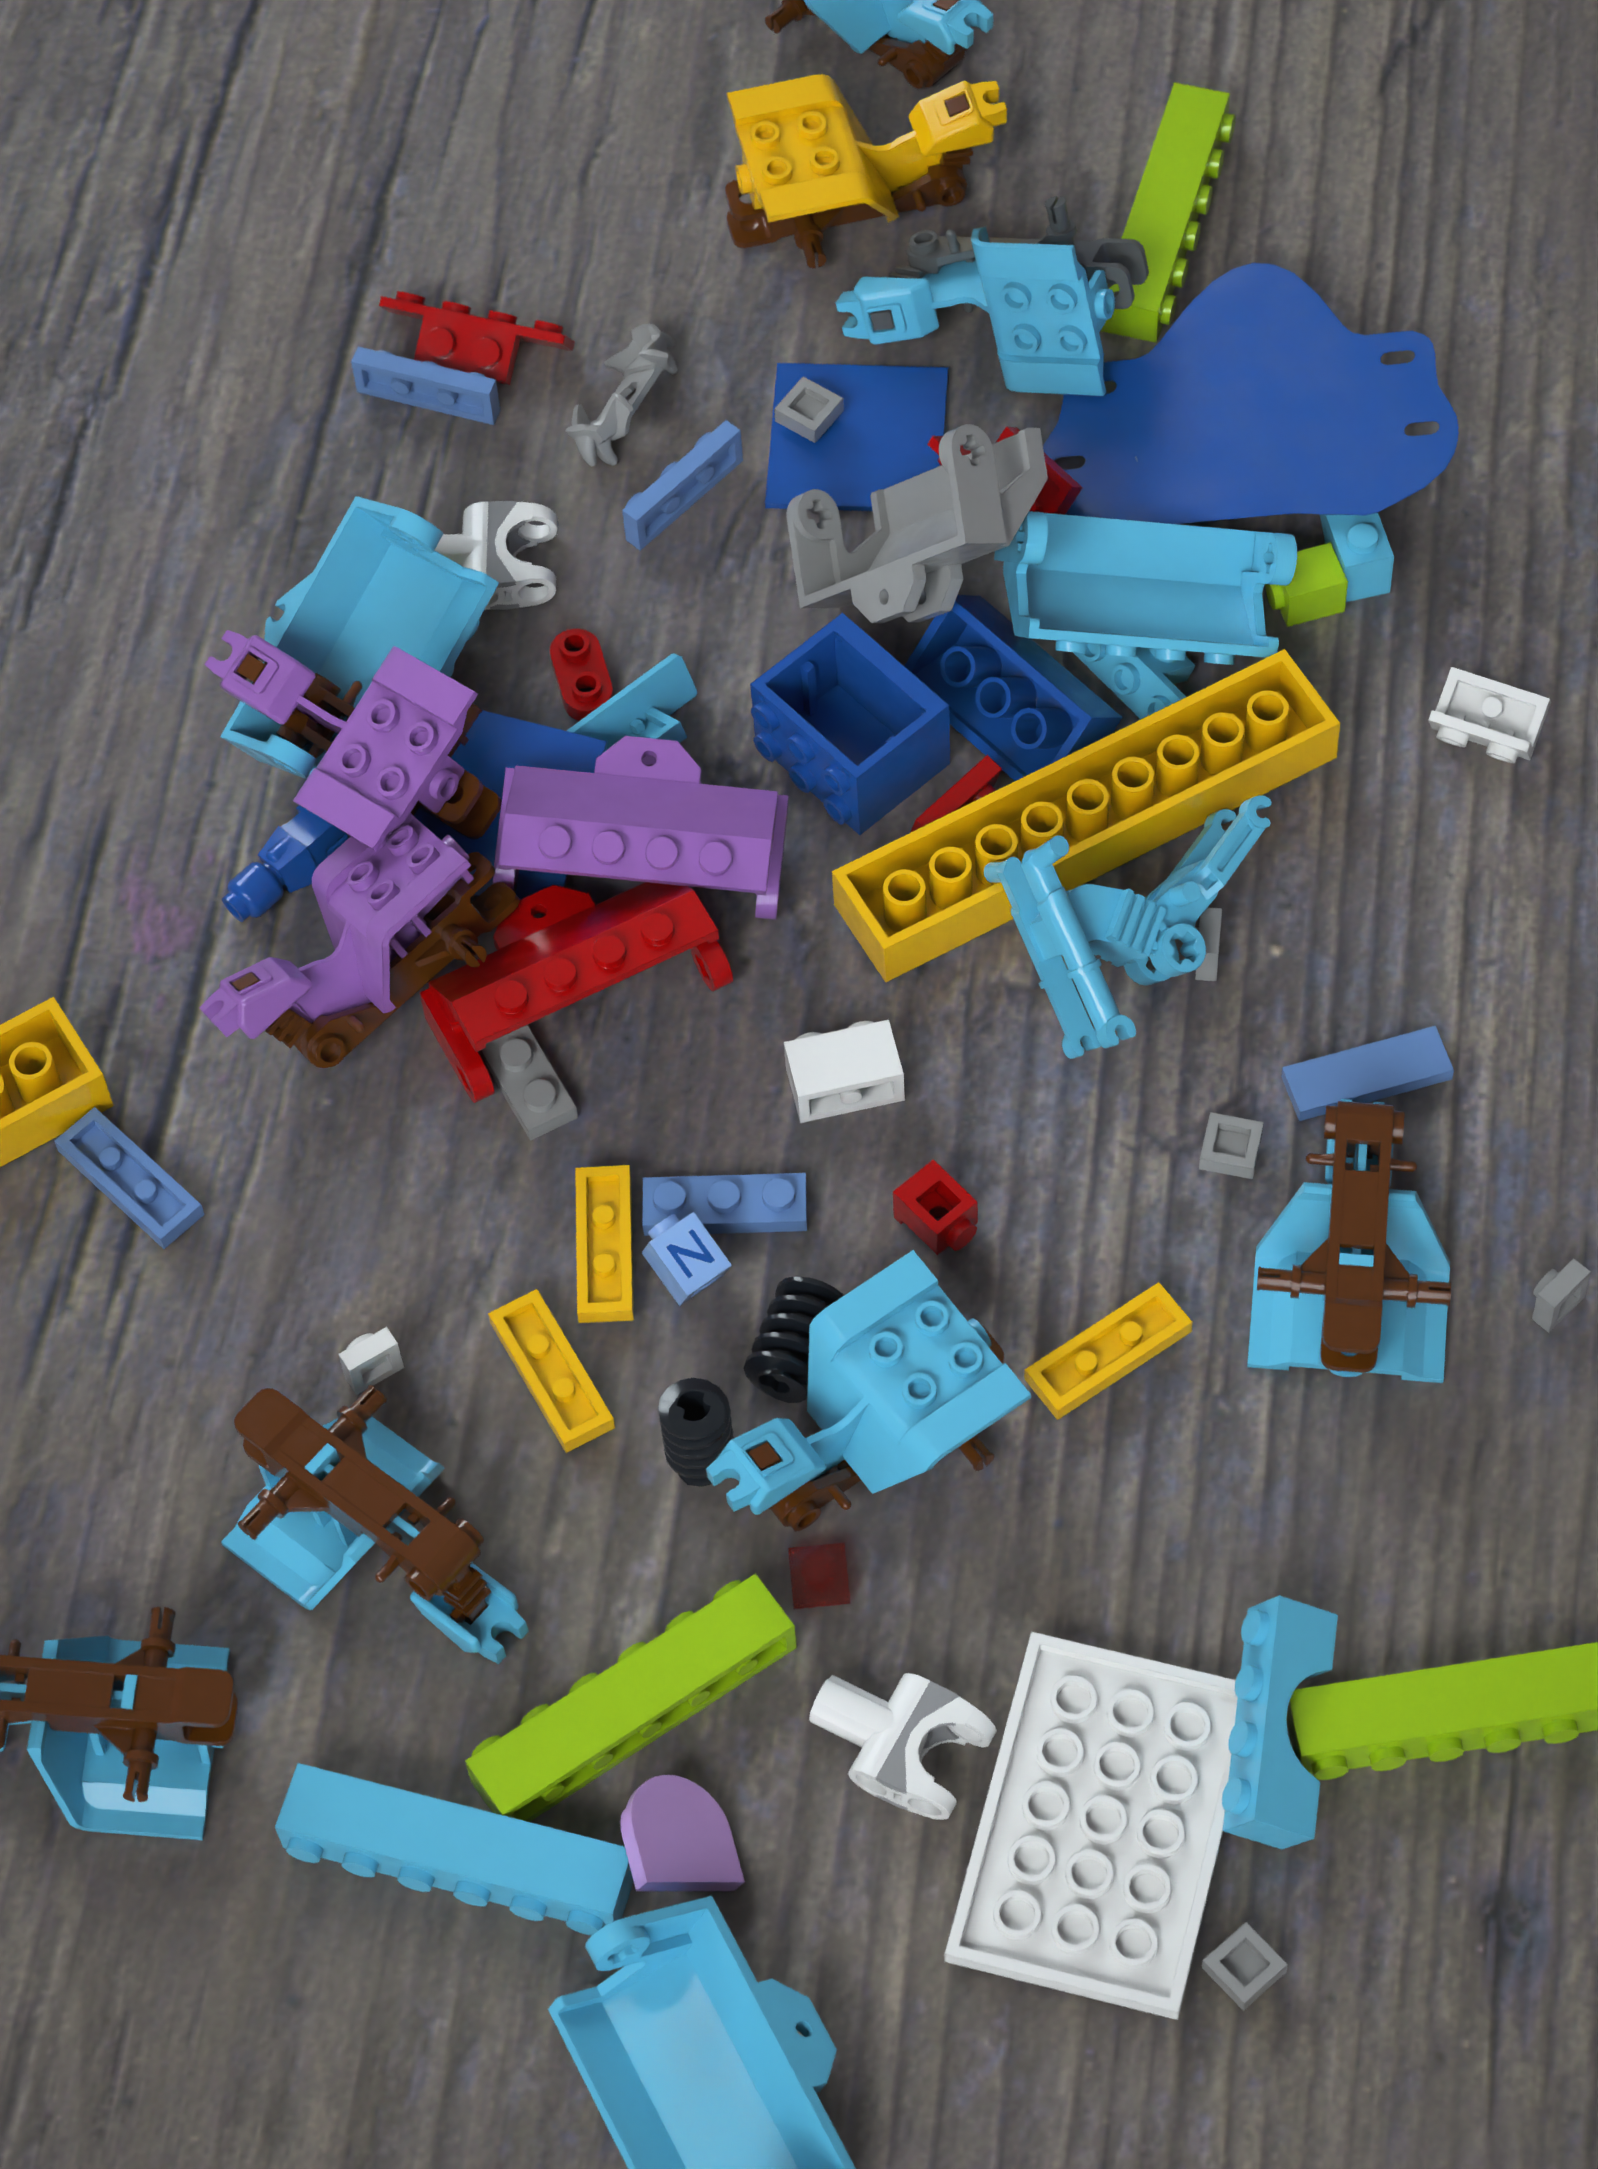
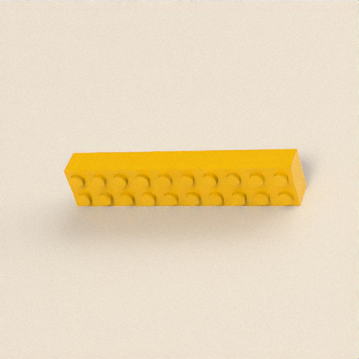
(1104, 799)

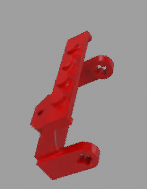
(563, 960)

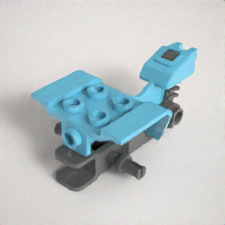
(1040, 294)

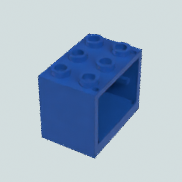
(850, 724)

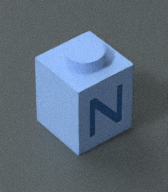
(685, 1256)

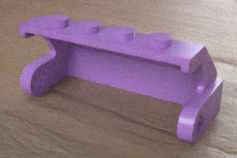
(643, 822)

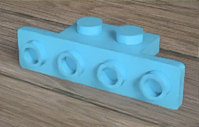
(1139, 681)
(643, 706)

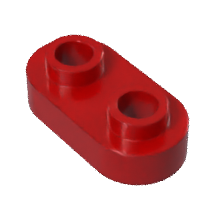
(580, 671)

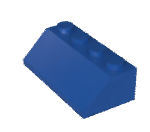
(1007, 689)

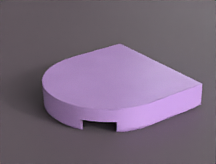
(678, 1838)

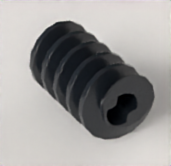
(782, 1348)
(694, 1427)

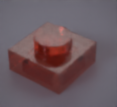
(819, 1575)

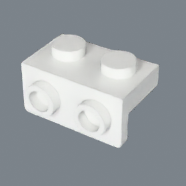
(1490, 715)

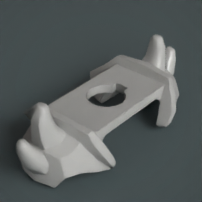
(641, 365)

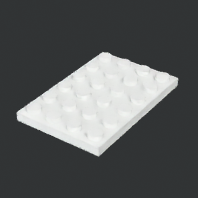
(1099, 1827)

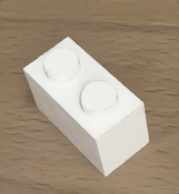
(844, 1070)

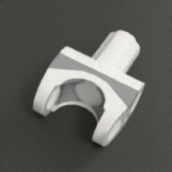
(491, 541)
(899, 1735)

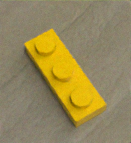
(604, 1244)
(1108, 1350)
(551, 1370)

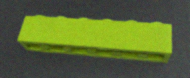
(1170, 201)
(632, 1702)
(1445, 1711)

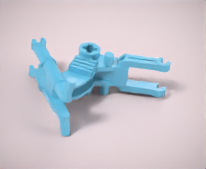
(1118, 923)

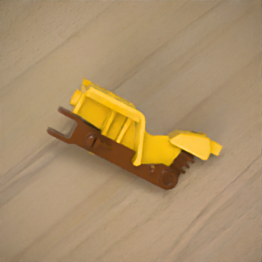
(819, 170)

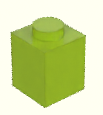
(1315, 590)

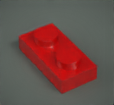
(969, 788)

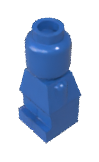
(286, 863)

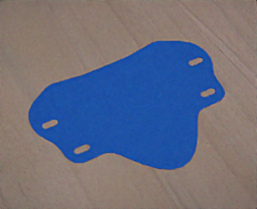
(1257, 413)

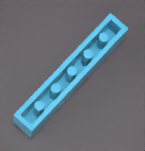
(454, 1849)

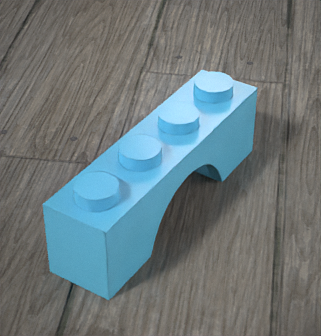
(1362, 553)
(1268, 1788)

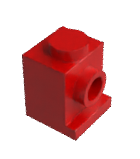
(931, 1195)

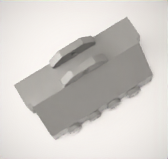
(921, 529)

